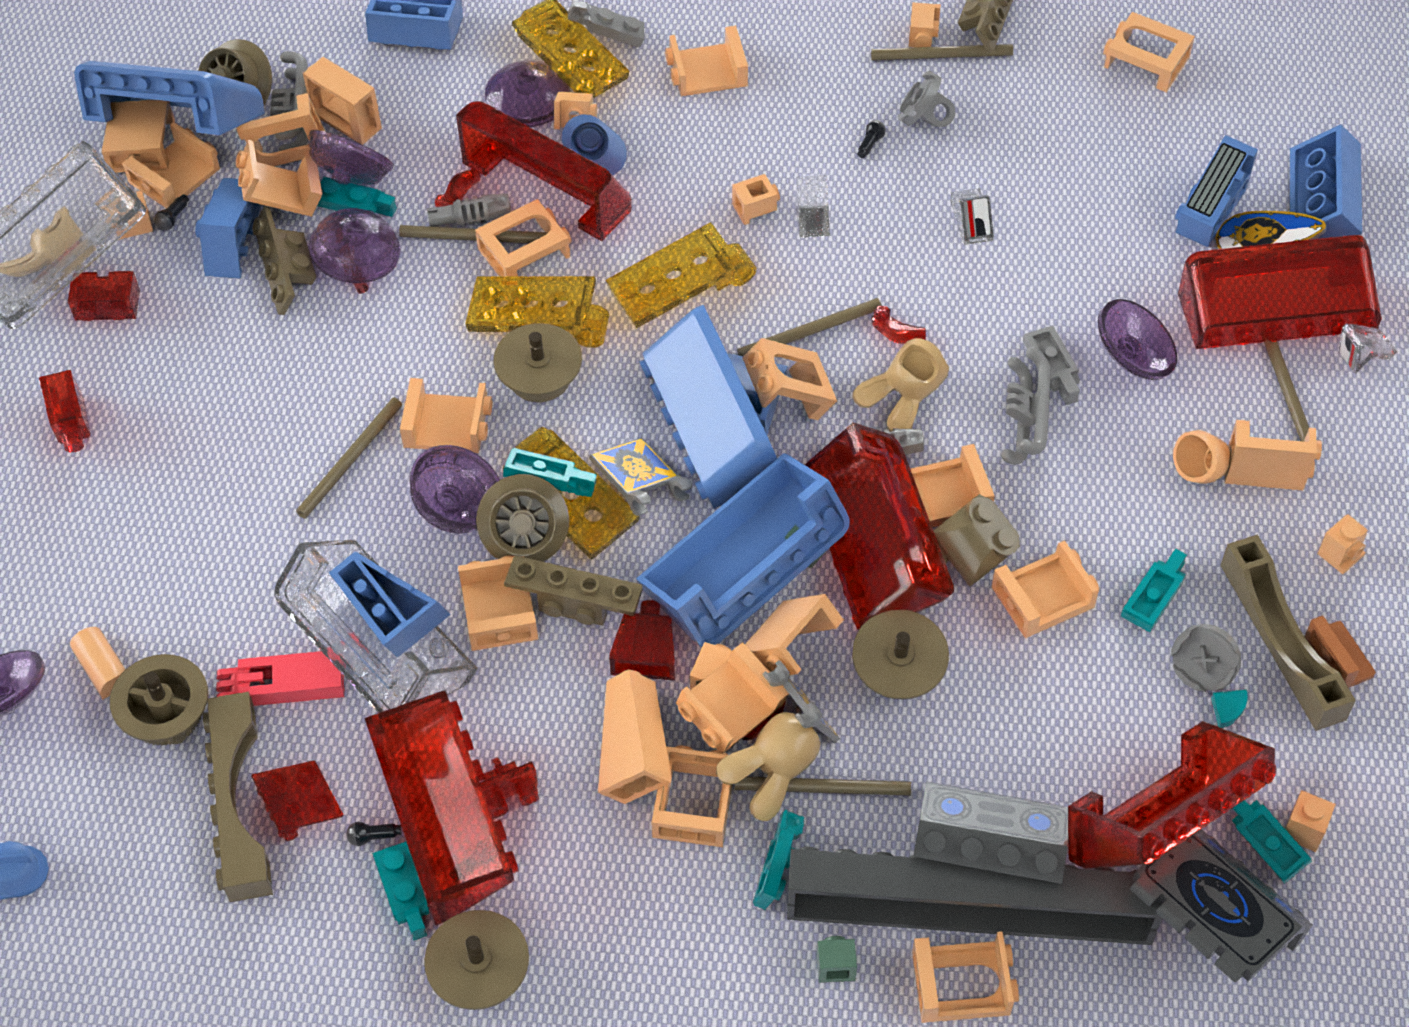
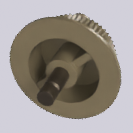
(159, 699)

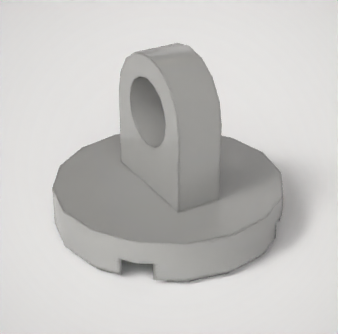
(923, 99)
(1206, 657)

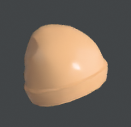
(1201, 457)

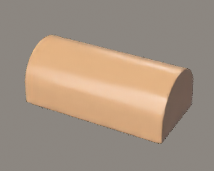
(97, 659)

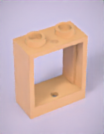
(343, 100)
(690, 827)

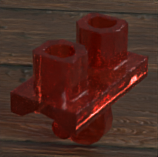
(508, 781)

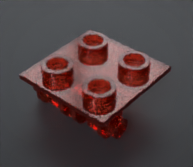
(296, 797)

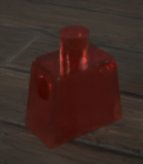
(65, 409)
(644, 644)

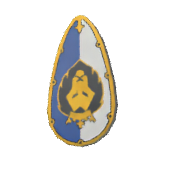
(1268, 228)

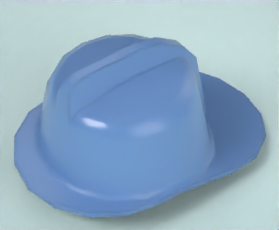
(595, 142)
(21, 869)

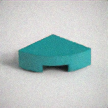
(1229, 706)

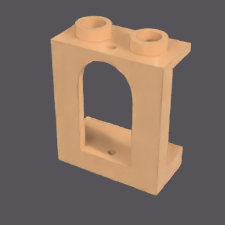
(1166, 68)
(303, 117)
(508, 263)
(808, 378)
(991, 954)

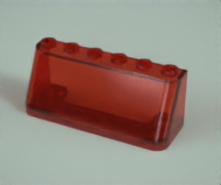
(491, 136)
(1278, 291)
(890, 548)
(1213, 777)
(442, 804)

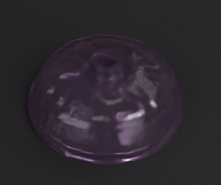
(347, 159)
(354, 246)
(453, 477)

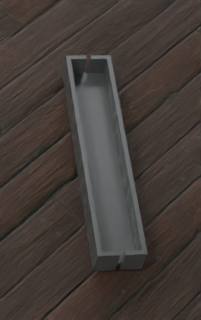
(959, 898)

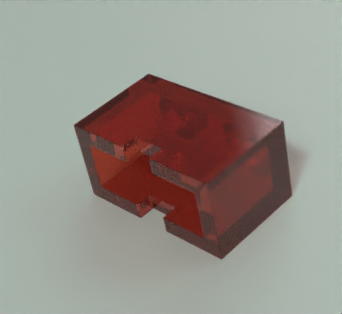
(105, 296)

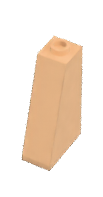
(632, 739)

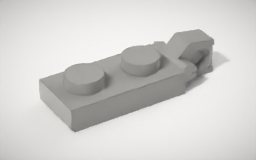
(607, 23)
(1063, 369)

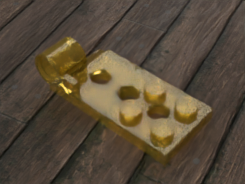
(550, 14)
(723, 267)
(578, 317)
(615, 511)

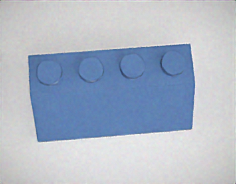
(1328, 181)

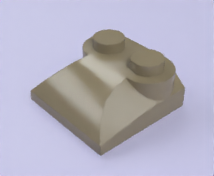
(977, 538)

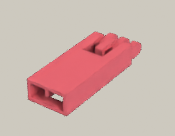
(292, 675)

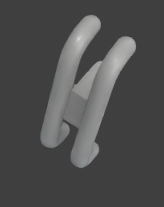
(285, 99)
(1028, 407)

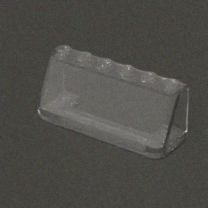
(60, 230)
(345, 638)

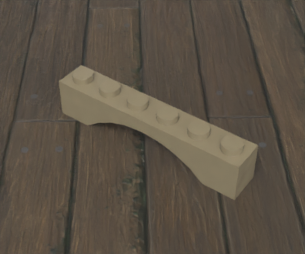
(1312, 680)
(244, 862)

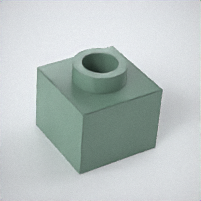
(836, 959)

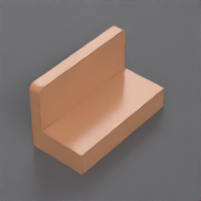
(1339, 650)

